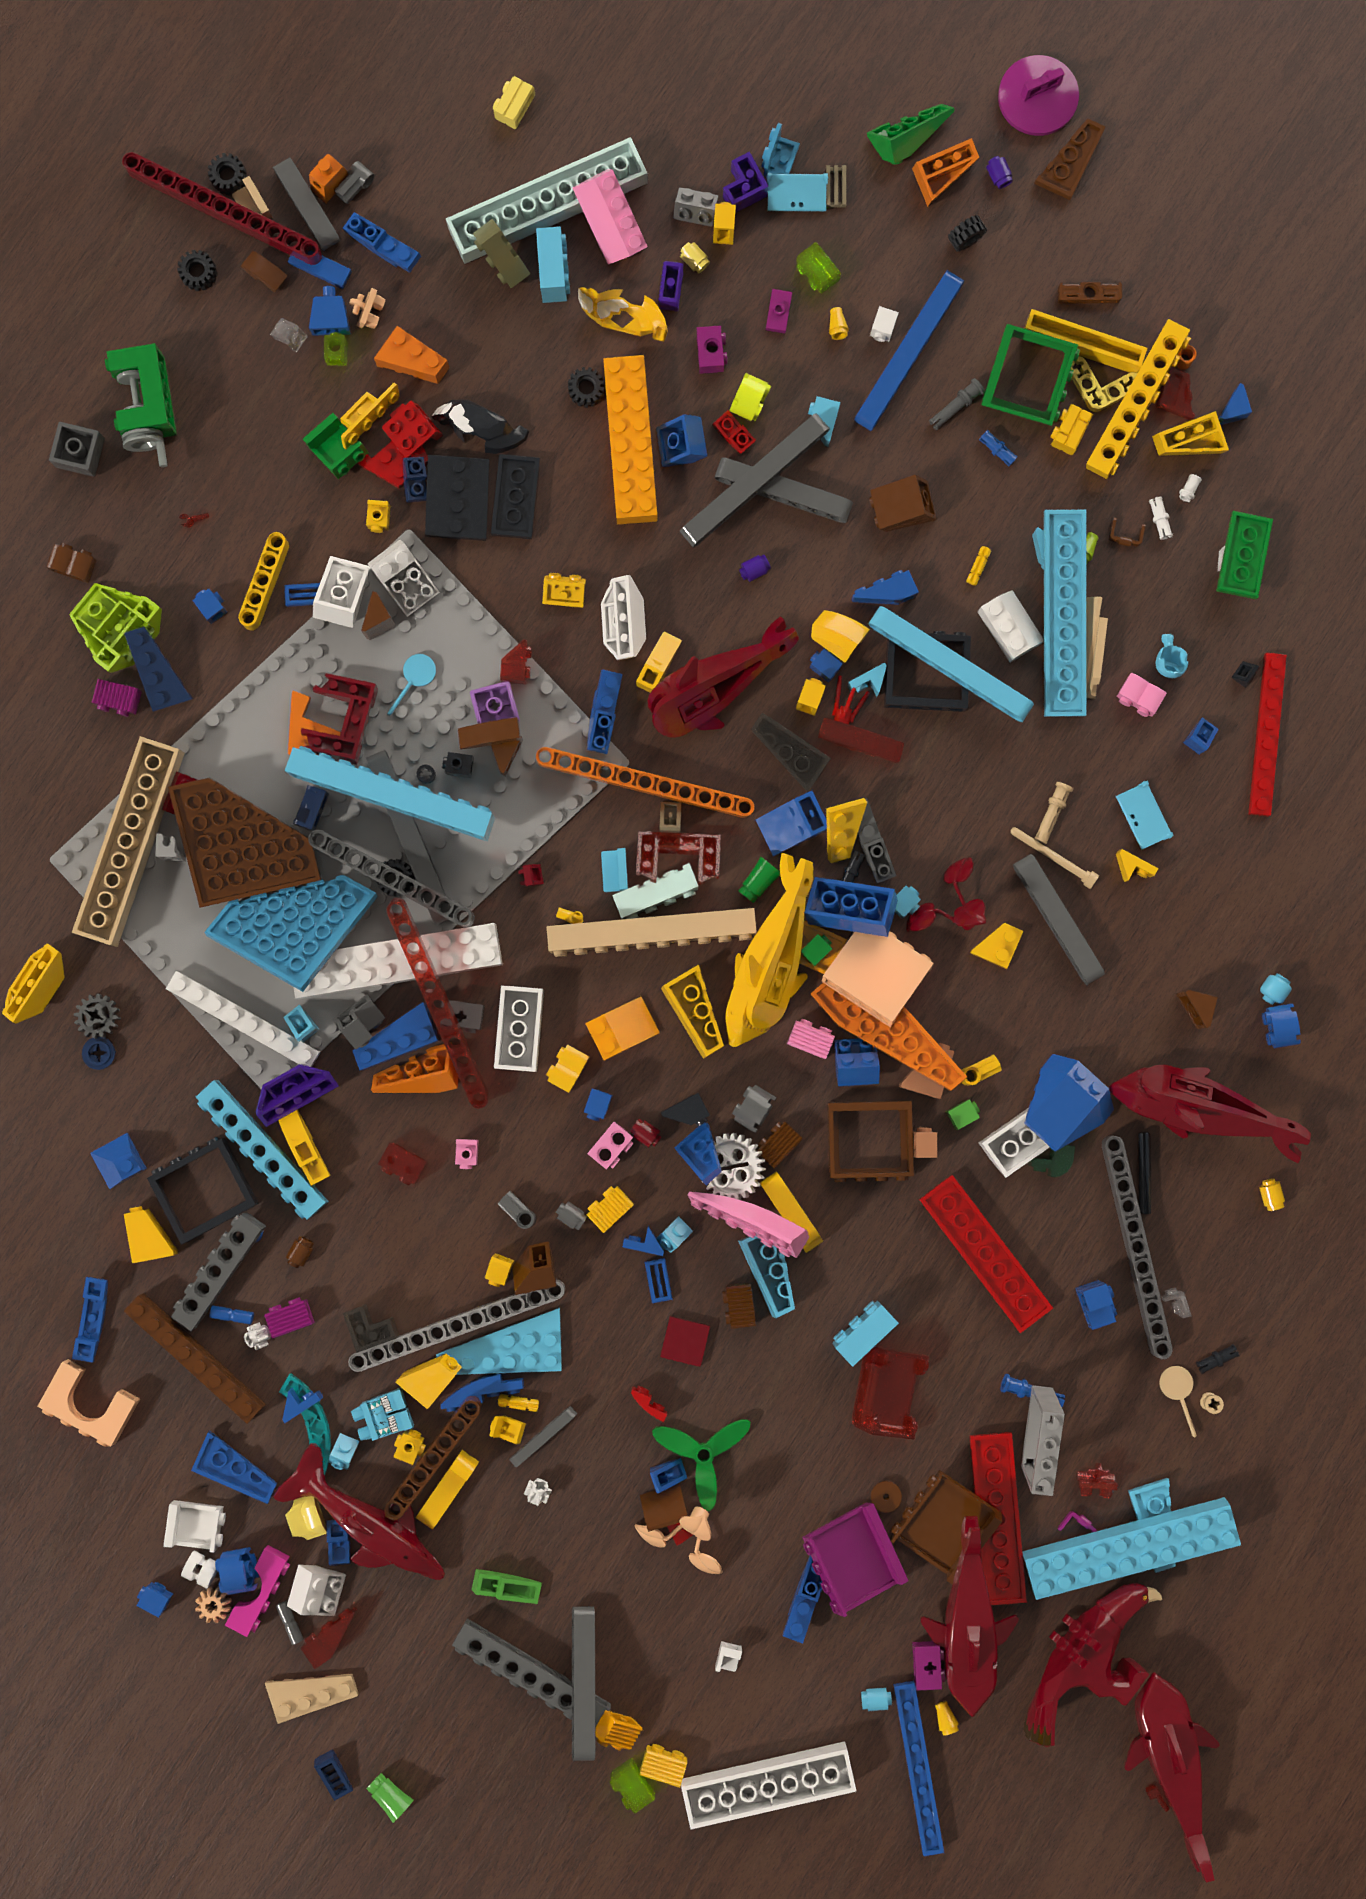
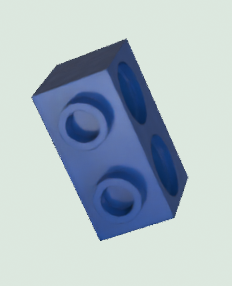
(597, 1104)

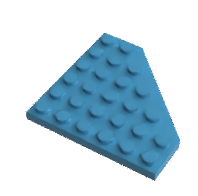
(294, 928)

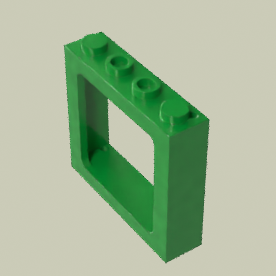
(1065, 374)

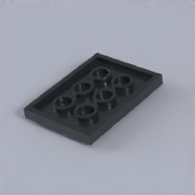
(457, 497)

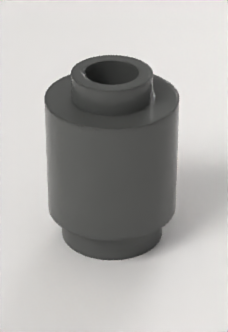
(571, 1215)

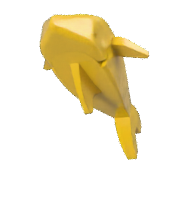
(769, 968)

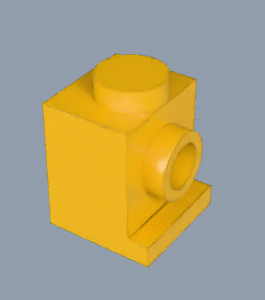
(381, 523)

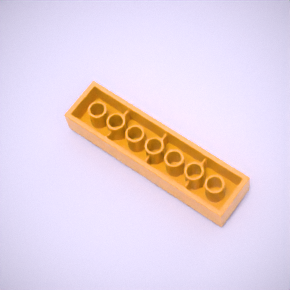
(630, 439)

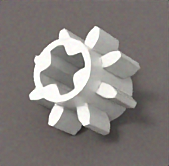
(257, 1336)
(537, 1491)

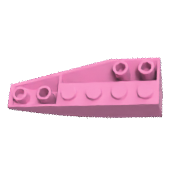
(754, 1221)

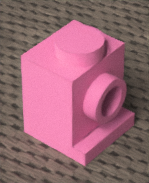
(472, 1147)

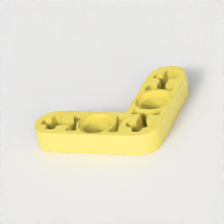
(1100, 393)

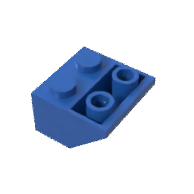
(856, 1062)

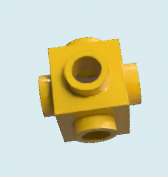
(407, 1453)

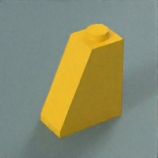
(146, 1236)
(429, 1378)

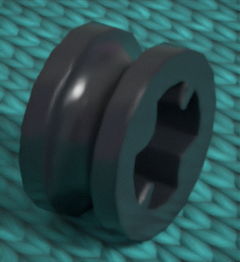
(429, 769)

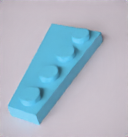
(1152, 1501)

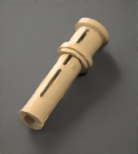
(1056, 803)

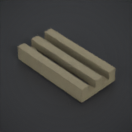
(836, 170)

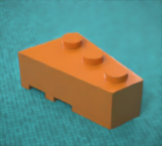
(411, 357)

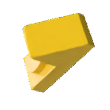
(1129, 862)

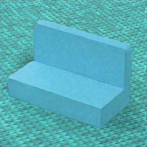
(614, 870)

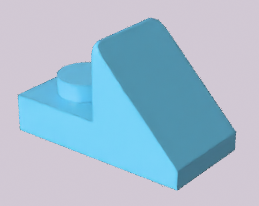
(873, 677)

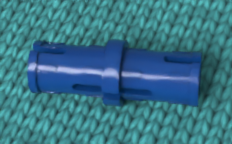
(998, 448)

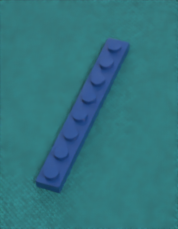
(918, 1768)

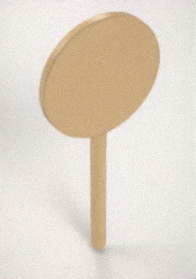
(1177, 1385)

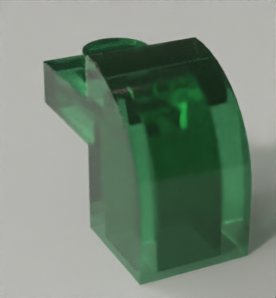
(1058, 1162)

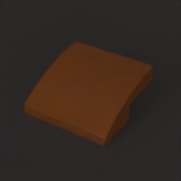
(663, 1507)

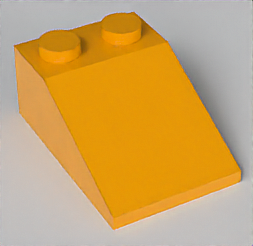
(622, 1028)

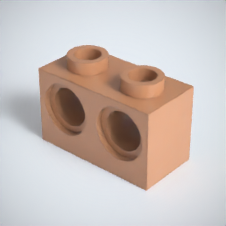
(924, 1143)

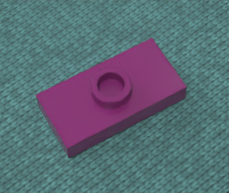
(778, 311)

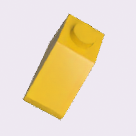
(499, 1270)

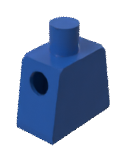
(329, 314)

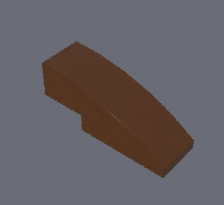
(489, 733)

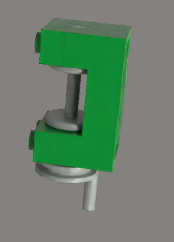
(147, 423)

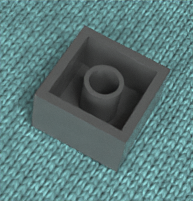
(76, 449)

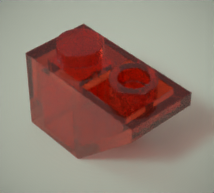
(514, 664)

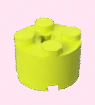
(749, 396)

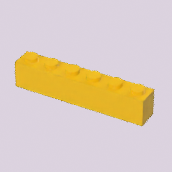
(1091, 343)

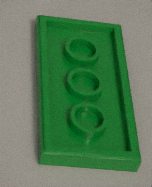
(1244, 555)

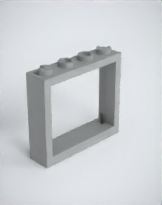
(1042, 1440)

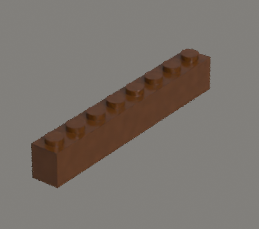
(194, 1358)

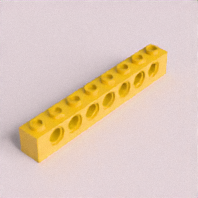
(1171, 333)

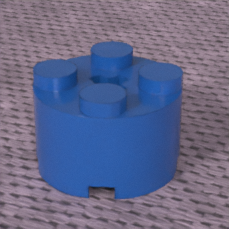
(1282, 1026)
(237, 1571)

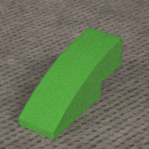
(506, 1586)

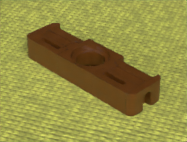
(1103, 293)

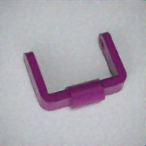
(1080, 1519)

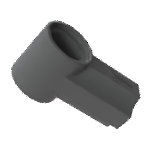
(357, 178)
(516, 1209)

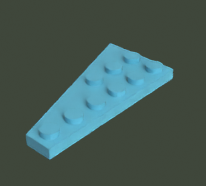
(514, 1349)

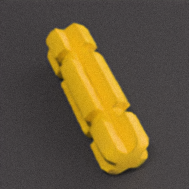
(978, 565)
(518, 1403)

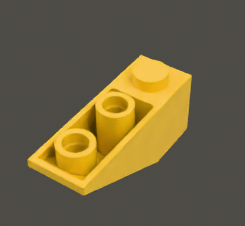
(658, 662)

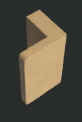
(251, 199)

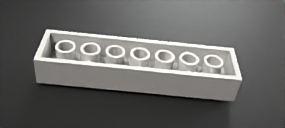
(768, 1785)

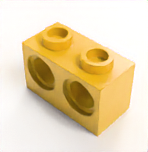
(724, 223)
(810, 696)

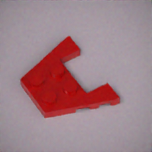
(389, 461)

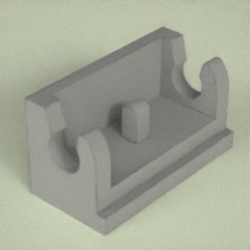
(167, 850)

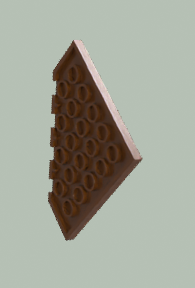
(236, 845)

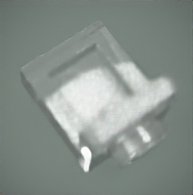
(289, 334)

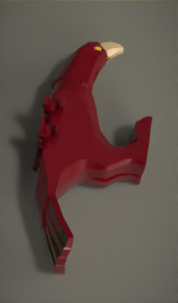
(1086, 1657)

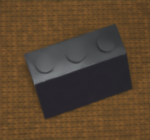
(688, 1111)

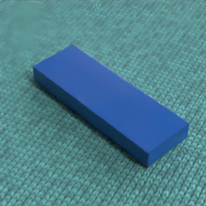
(326, 270)

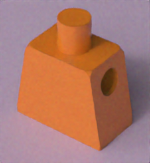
(326, 177)

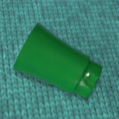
(759, 880)

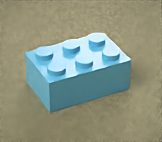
(553, 264)
(864, 1332)

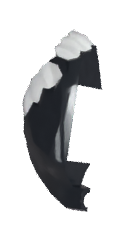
(474, 419)

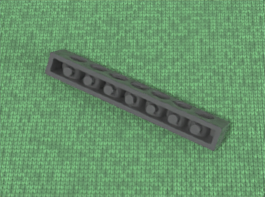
(526, 1664)

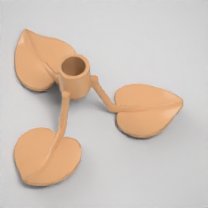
(695, 1524)

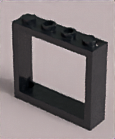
(926, 703)
(194, 1154)

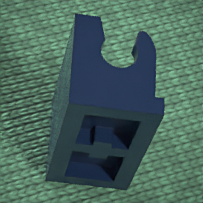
(311, 808)

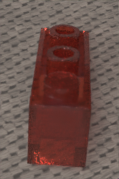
(323, 1645)

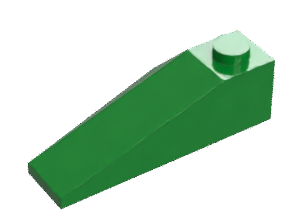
(904, 138)

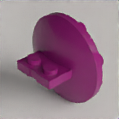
(1038, 95)

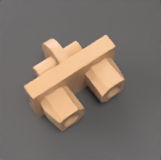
(372, 300)

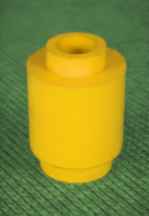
(1272, 1194)

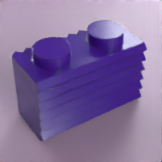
(670, 286)

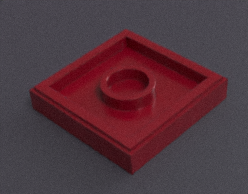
(685, 1341)

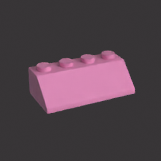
(609, 216)

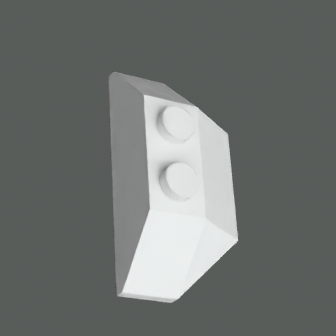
(623, 618)

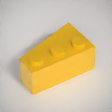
(1193, 437)

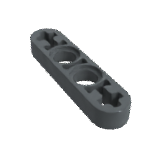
(543, 1436)

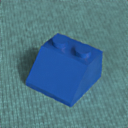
(681, 441)

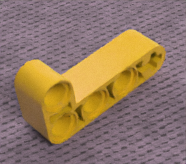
(789, 1208)
(447, 1489)

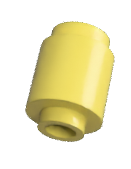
(694, 257)

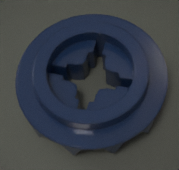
(92, 1046)

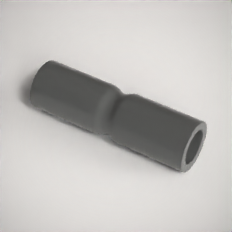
(290, 1624)

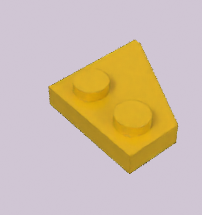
(999, 945)

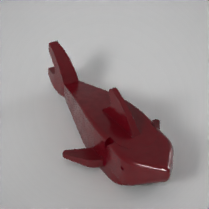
(1199, 1105)
(969, 1628)
(1172, 1749)

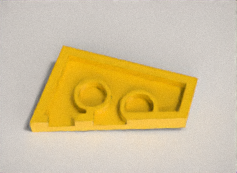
(843, 827)

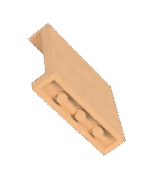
(877, 974)

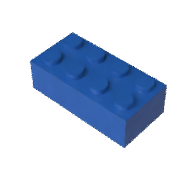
(851, 906)

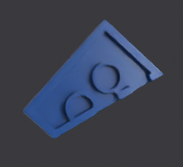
(700, 1153)

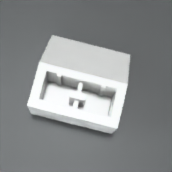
(316, 1590)

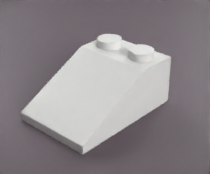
(340, 592)

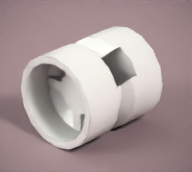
(207, 1572)

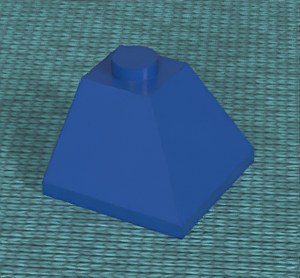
(118, 1161)

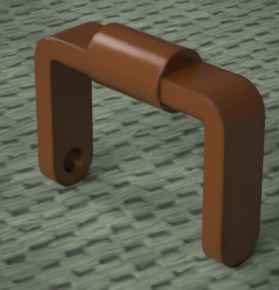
(1124, 540)

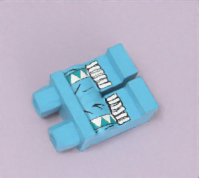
(377, 1417)

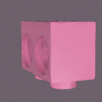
(606, 1142)

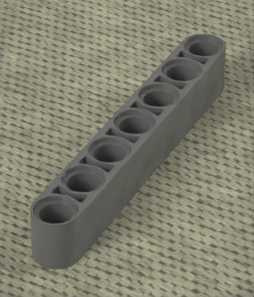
(791, 492)
(1058, 919)
(583, 1683)

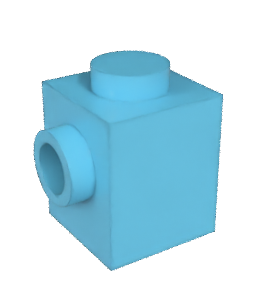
(907, 901)

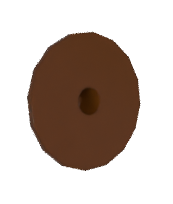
(886, 1496)

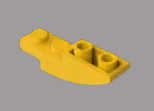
(303, 1147)

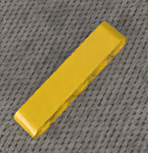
(262, 571)

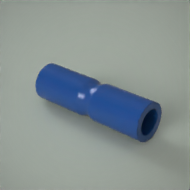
(234, 1315)

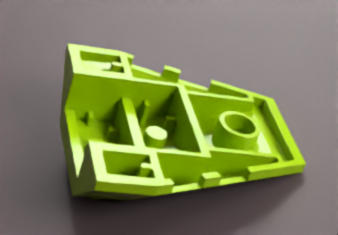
(105, 617)

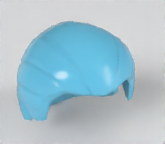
(1171, 659)

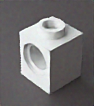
(884, 324)

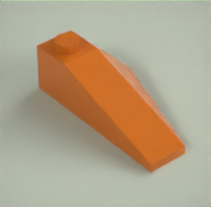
(424, 1074)

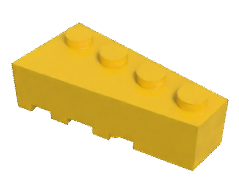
(691, 1004)

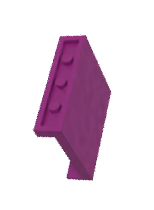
(854, 1558)

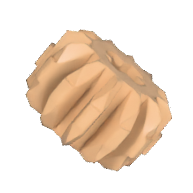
(205, 1606)

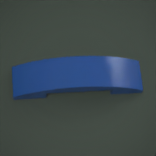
(91, 1320)

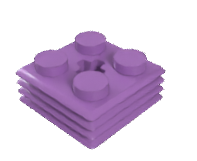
(501, 694)

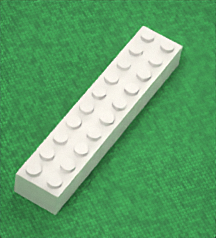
(386, 963)

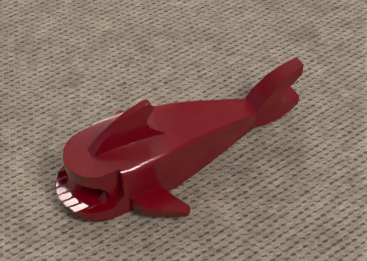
(708, 685)

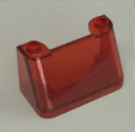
(887, 1392)

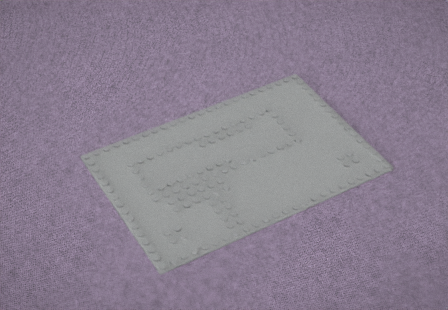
(247, 751)

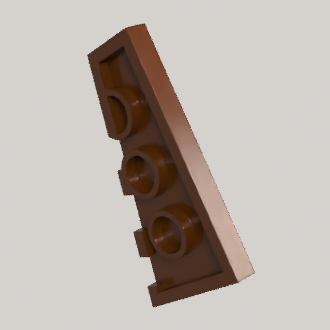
(1069, 165)

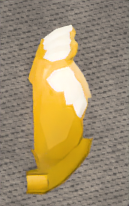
(606, 304)

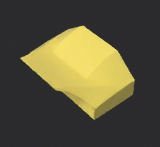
(306, 1518)

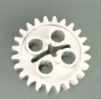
(735, 1186)

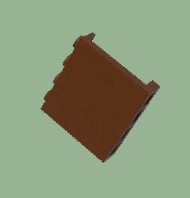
(936, 1521)

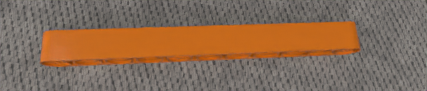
(653, 789)

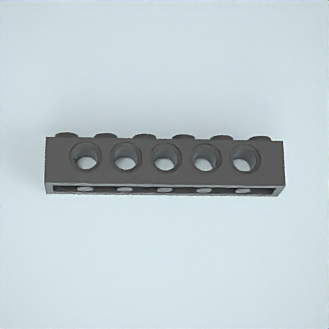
(184, 1312)

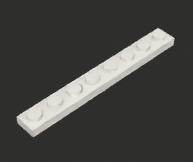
(242, 1020)

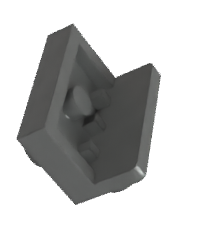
(695, 206)

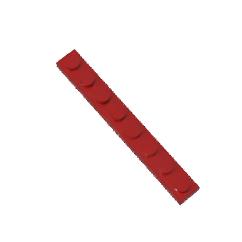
(1267, 734)

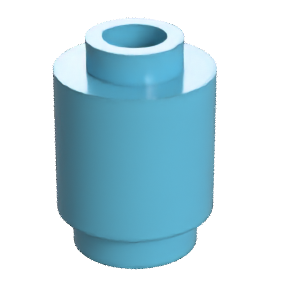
(876, 1699)

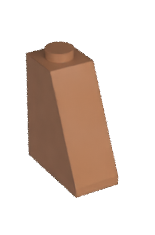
(921, 1084)

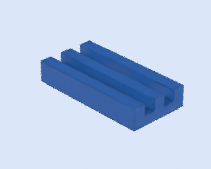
(288, 603)
(661, 1297)

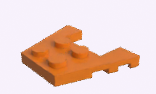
(299, 705)

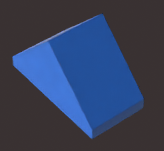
(1237, 406)
(1201, 736)
(667, 1474)

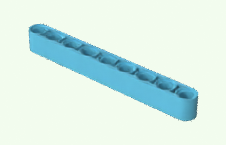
(951, 664)

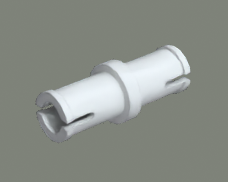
(1161, 518)

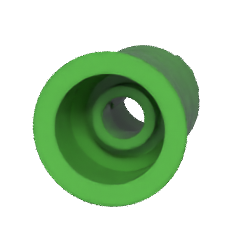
(389, 1797)

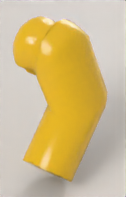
(571, 917)

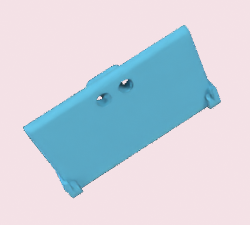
(799, 189)
(1146, 813)

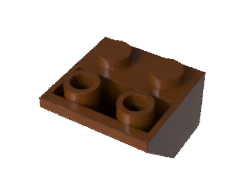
(534, 1269)

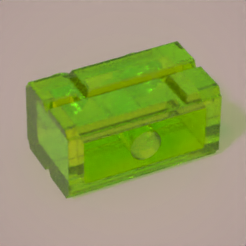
(818, 268)
(632, 1786)

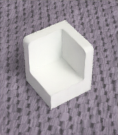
(728, 1656)

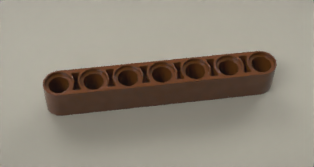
(430, 1467)

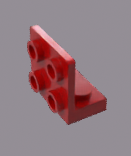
(411, 429)

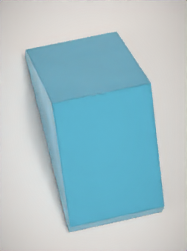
(301, 1024)

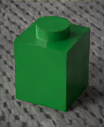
(817, 949)

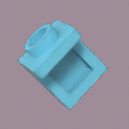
(674, 1235)
(343, 1452)

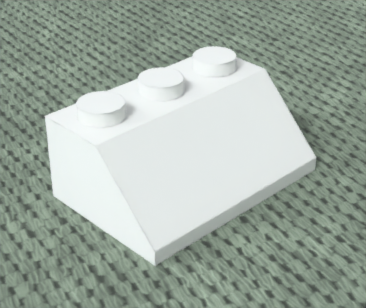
(1010, 625)
(1013, 1145)

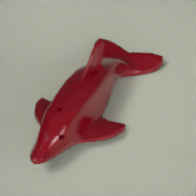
(381, 1538)

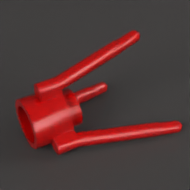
(844, 713)

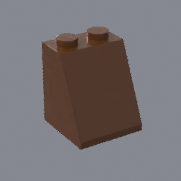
(902, 504)

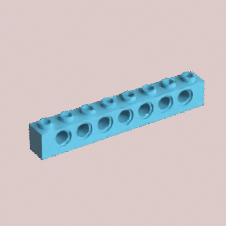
(207, 1100)

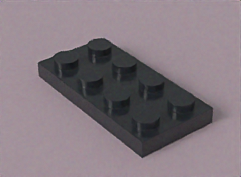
(515, 496)

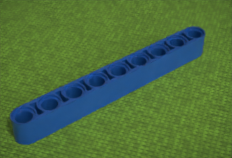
(909, 350)

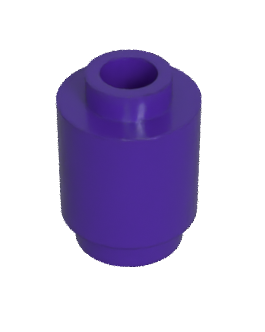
(999, 172)
(754, 568)

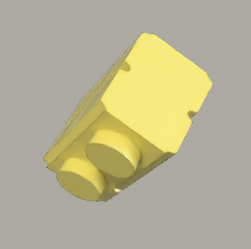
(514, 102)

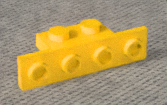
(365, 412)

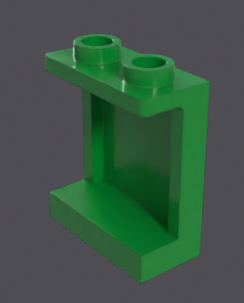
(328, 447)

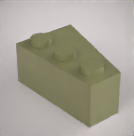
(500, 254)

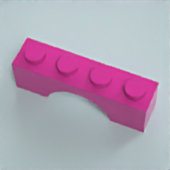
(246, 1614)

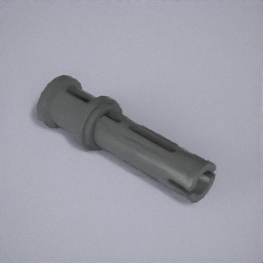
(963, 398)

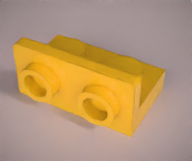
(564, 590)

